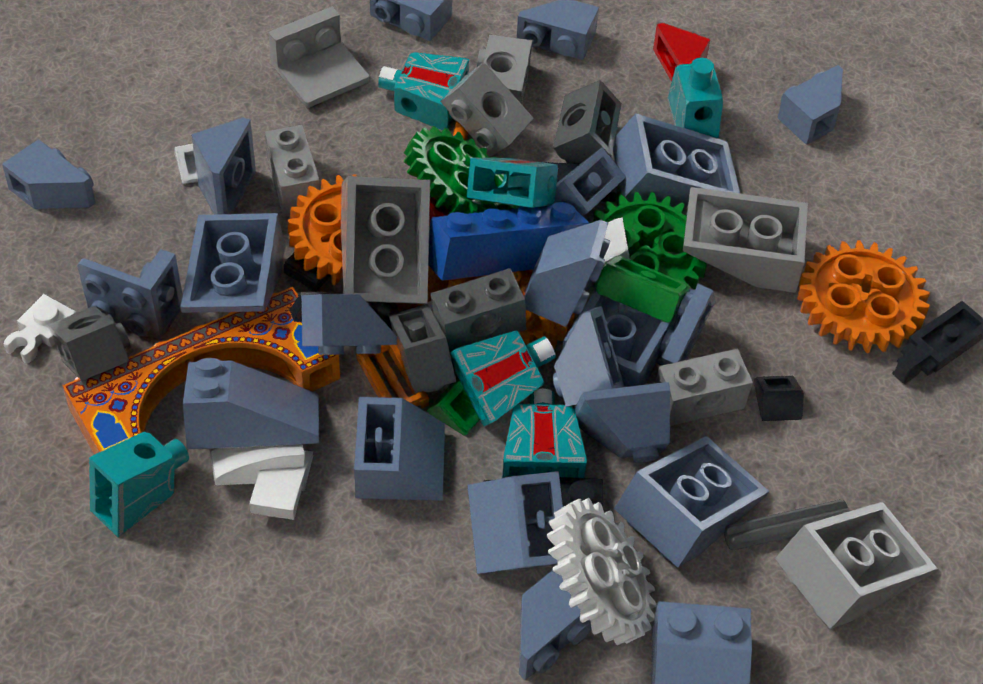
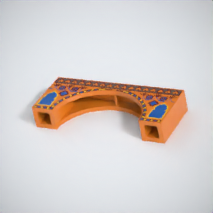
(123, 398)

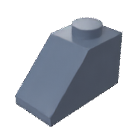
(589, 182)
(587, 359)

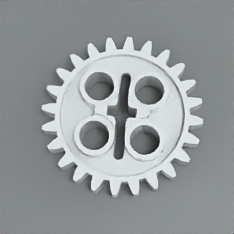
(601, 571)

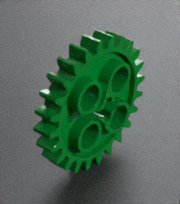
(446, 164)
(652, 245)

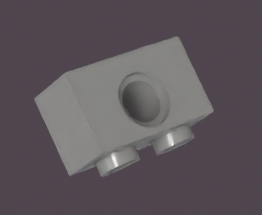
(509, 61)
(487, 109)
(290, 165)
(706, 386)

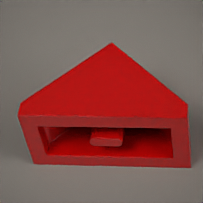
(678, 47)

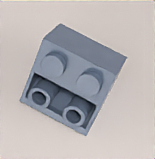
(566, 272)
(398, 451)
(513, 521)

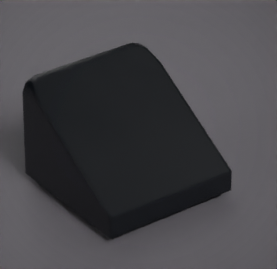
(779, 398)

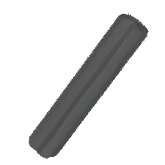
(779, 525)

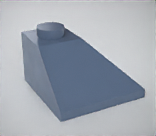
(628, 419)

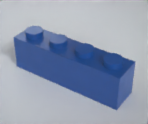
(495, 239)

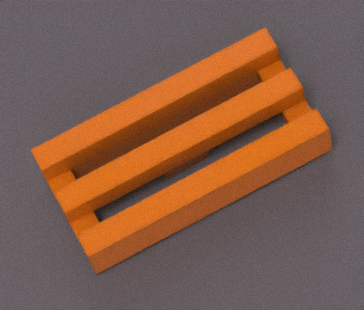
(377, 383)

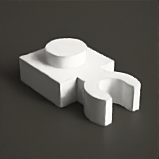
(35, 327)

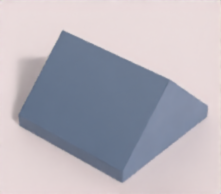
(224, 163)

